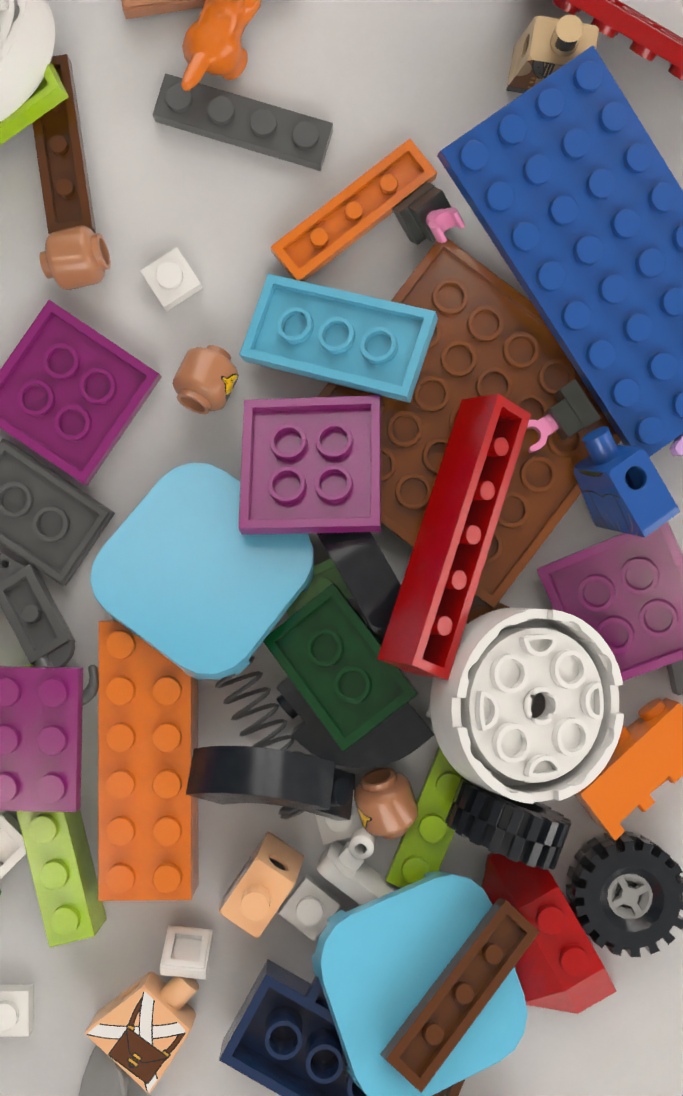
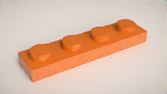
(353, 212)

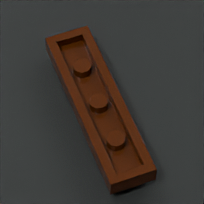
(63, 159)
(459, 994)

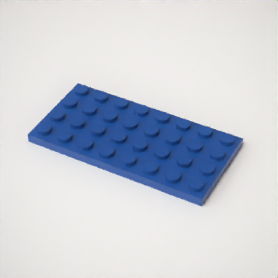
(590, 236)

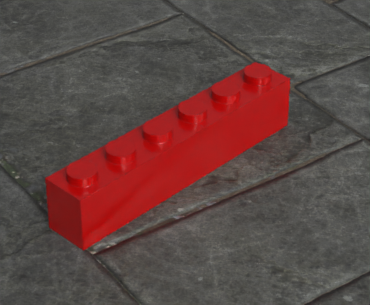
(455, 537)

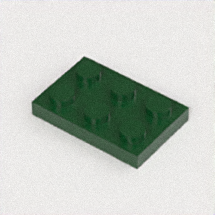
(336, 667)

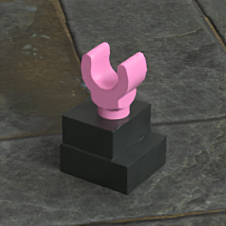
(427, 215)
(567, 417)

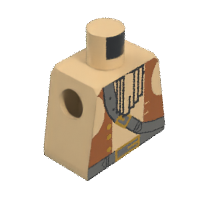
(547, 47)

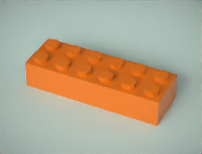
(144, 772)

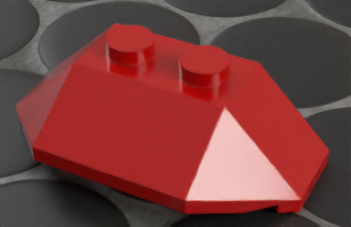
(560, 964)

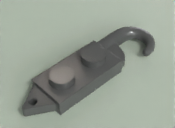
(38, 620)

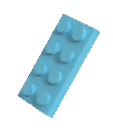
(339, 337)

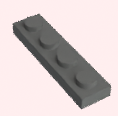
(243, 122)

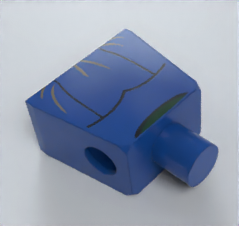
(622, 486)

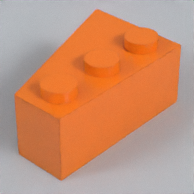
(642, 761)

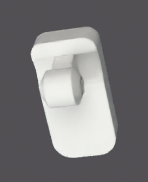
(350, 873)

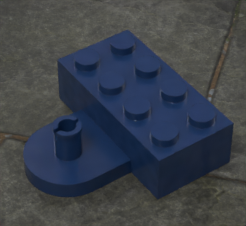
(288, 1038)

